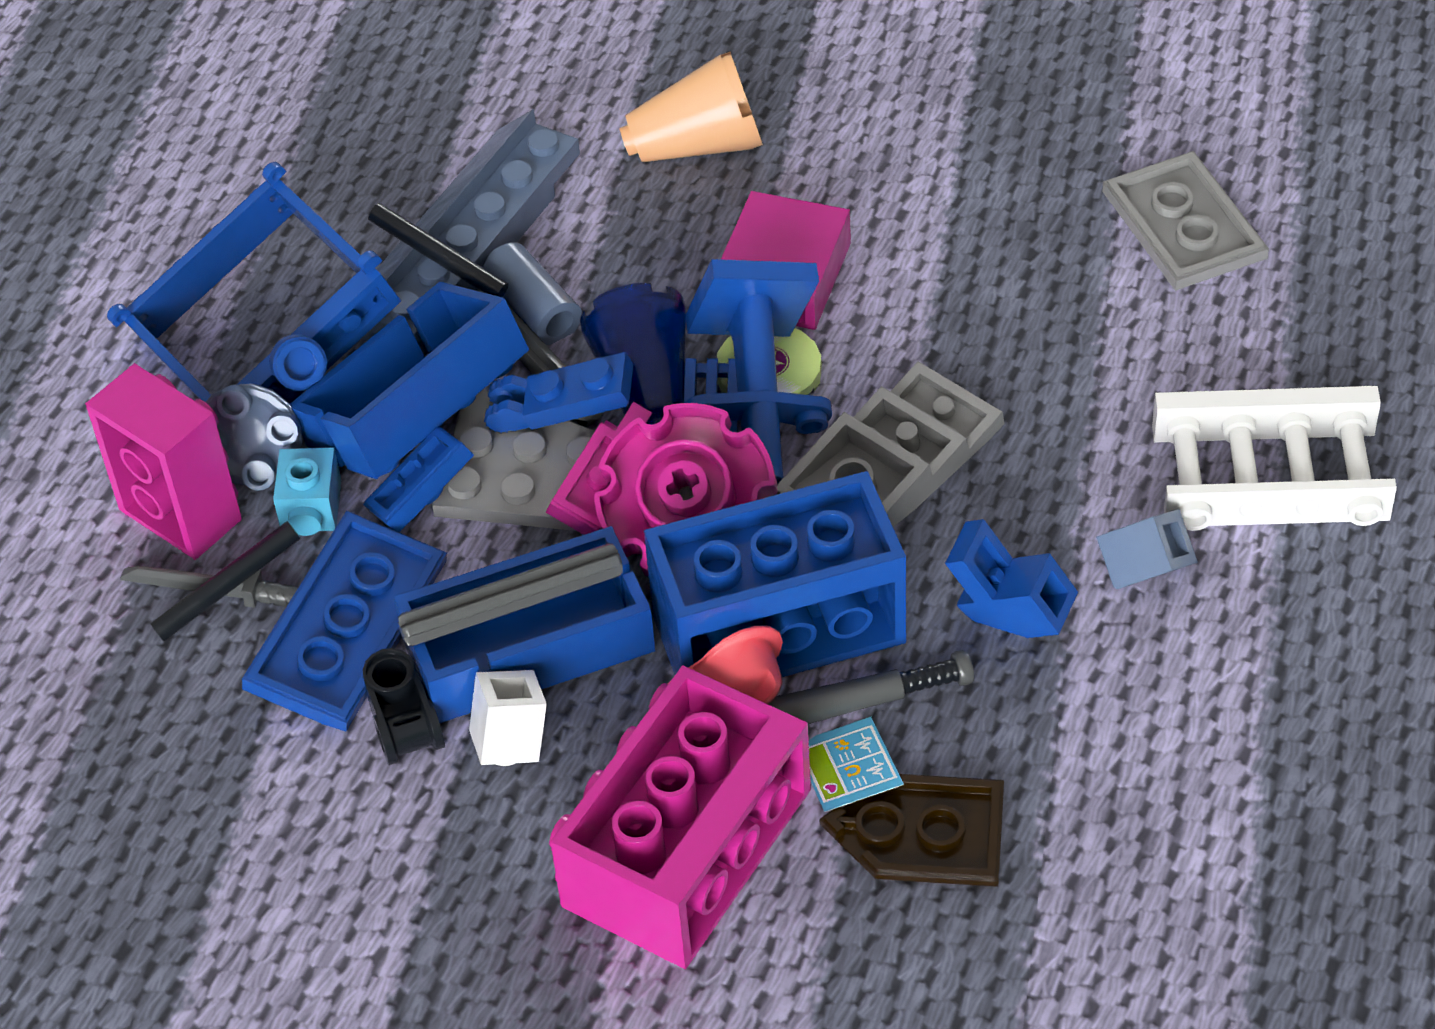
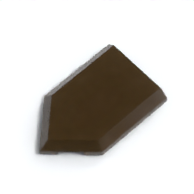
(926, 830)

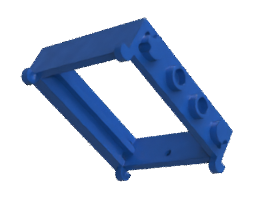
(333, 326)

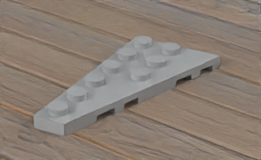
(510, 472)

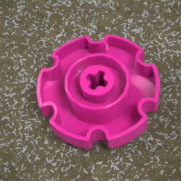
(680, 451)

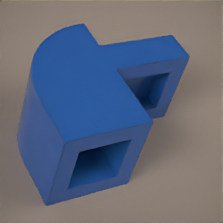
(1009, 593)

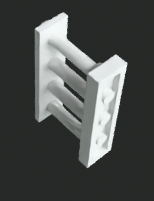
(1273, 414)

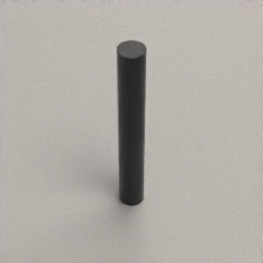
(437, 251)
(225, 581)

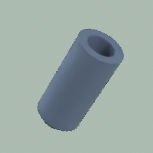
(534, 293)

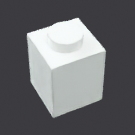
(507, 717)

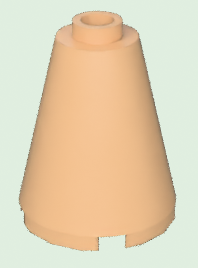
(694, 116)

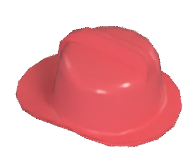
(746, 662)

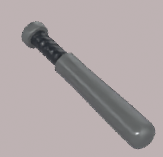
(864, 692)

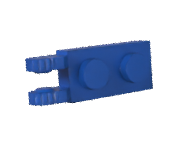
(560, 394)

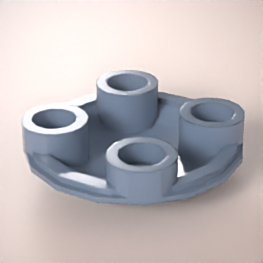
(253, 430)

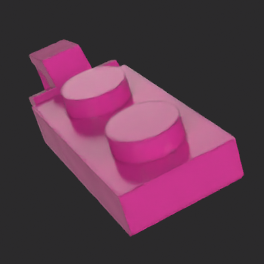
(575, 498)

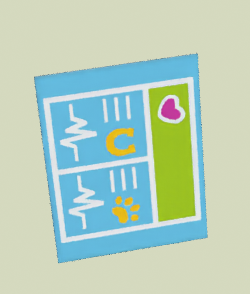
(850, 764)

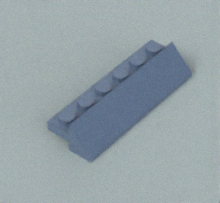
(482, 208)

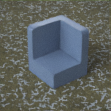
(1147, 549)

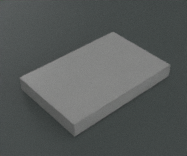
(1185, 220)

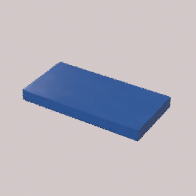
(340, 620)

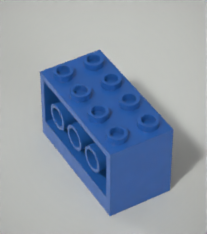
(802, 561)

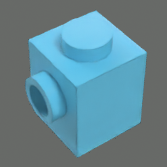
(309, 501)

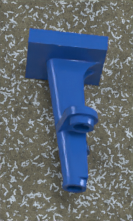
(753, 306)

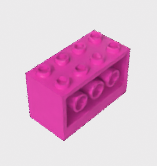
(681, 815)

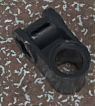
(401, 713)

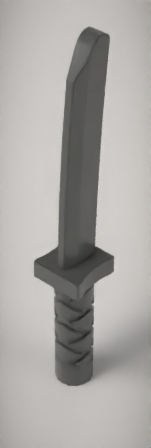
(250, 590)

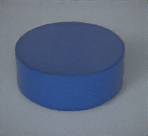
(297, 362)

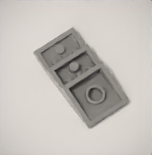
(903, 439)

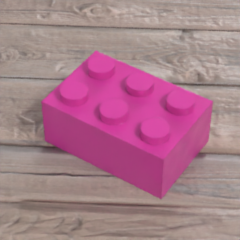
(165, 460)

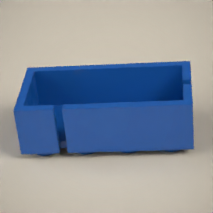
(393, 396)
(553, 638)

